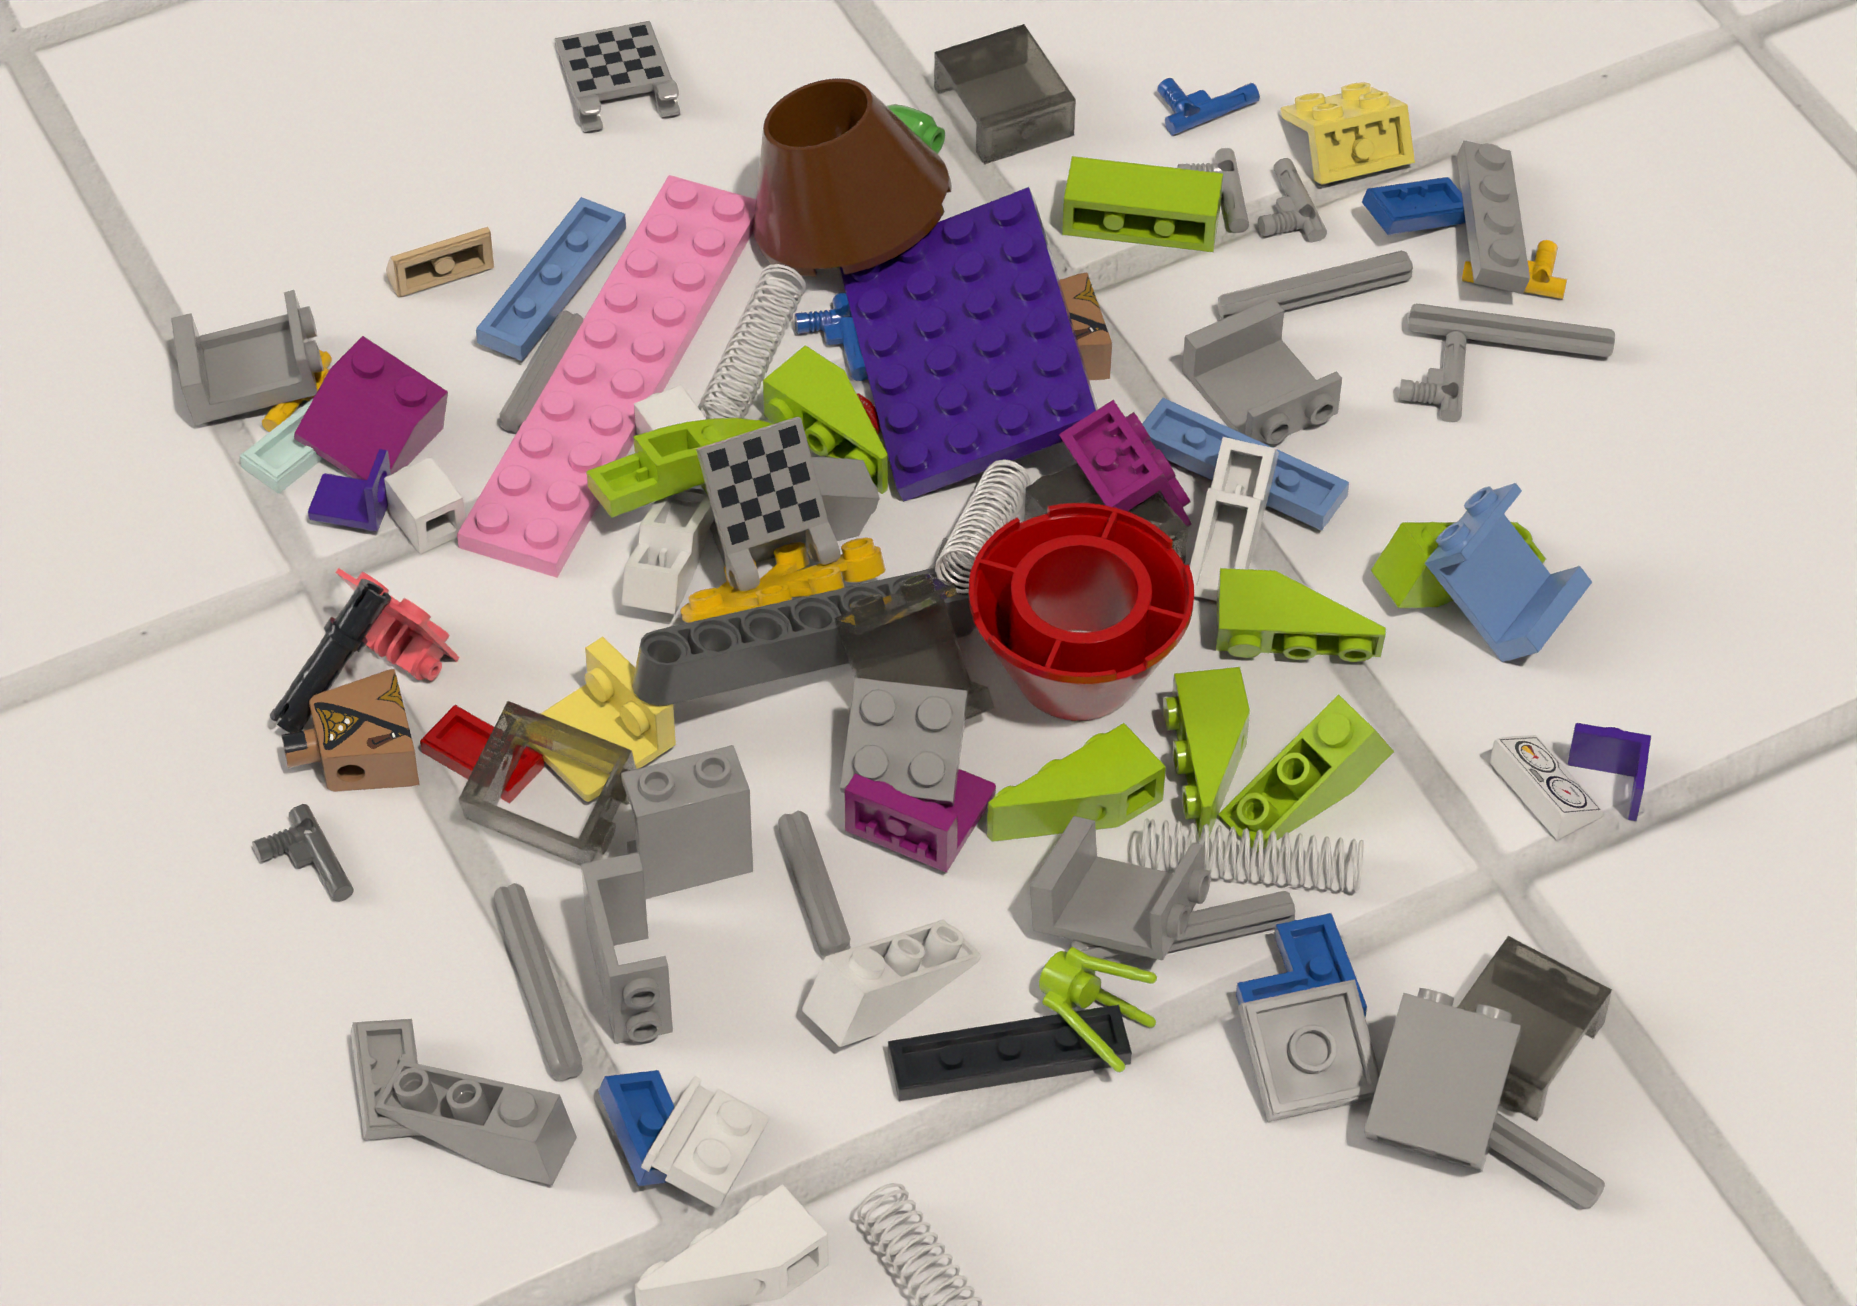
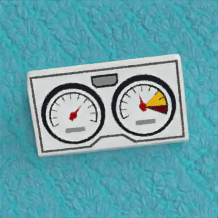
(1544, 784)

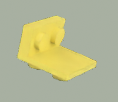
(1353, 131)
(612, 712)

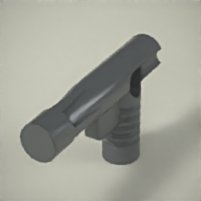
(307, 849)

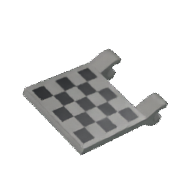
(616, 65)
(762, 491)

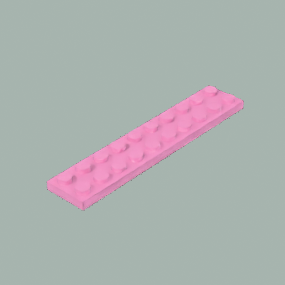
(618, 357)

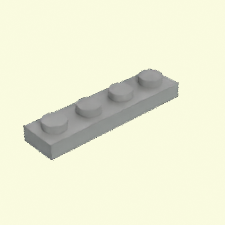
(1492, 217)

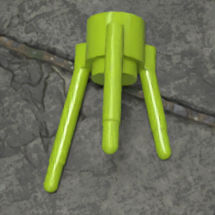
(1071, 982)

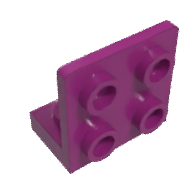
(1123, 461)
(915, 827)

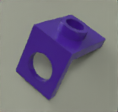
(353, 500)
(1612, 752)

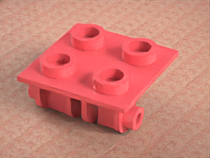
(406, 635)

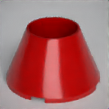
(1087, 573)

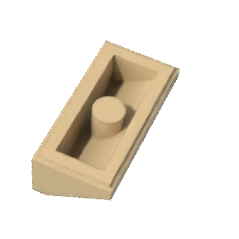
(441, 262)

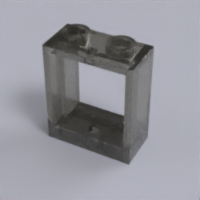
(499, 759)

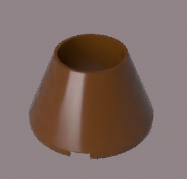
(843, 181)

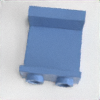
(1501, 579)

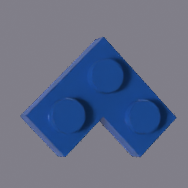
(1312, 959)

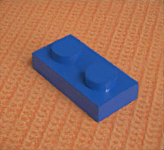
(638, 1111)

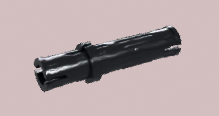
(342, 638)

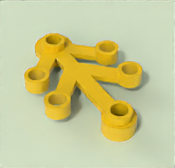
(857, 563)

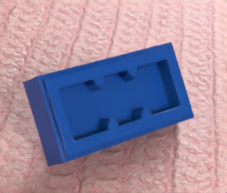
(1415, 205)

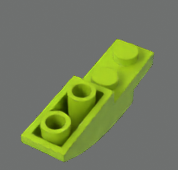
(662, 463)

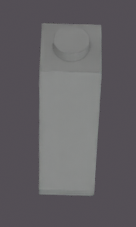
(847, 498)

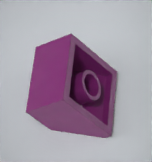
(369, 406)

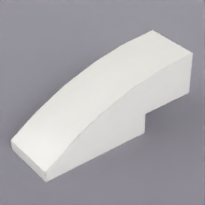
(1232, 512)
(667, 551)

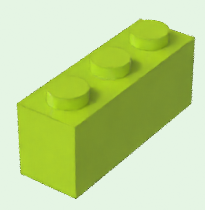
(1142, 204)

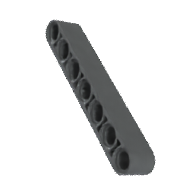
(763, 642)

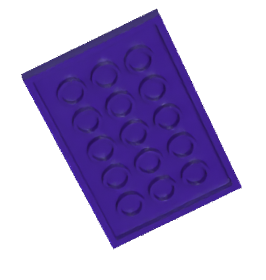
(969, 346)

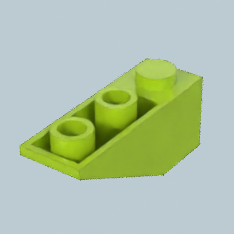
(829, 411)
(1403, 567)
(1279, 615)
(1212, 731)
(1309, 774)
(1102, 781)

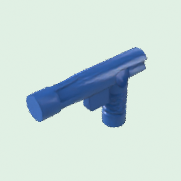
(1199, 106)
(836, 331)

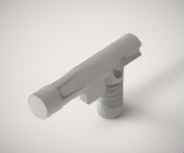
(1231, 187)
(1295, 209)
(1442, 382)

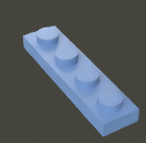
(551, 279)
(1195, 445)

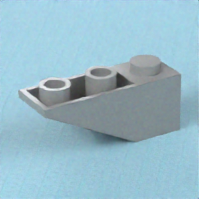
(486, 1120)

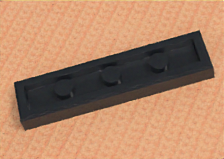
(1003, 1053)

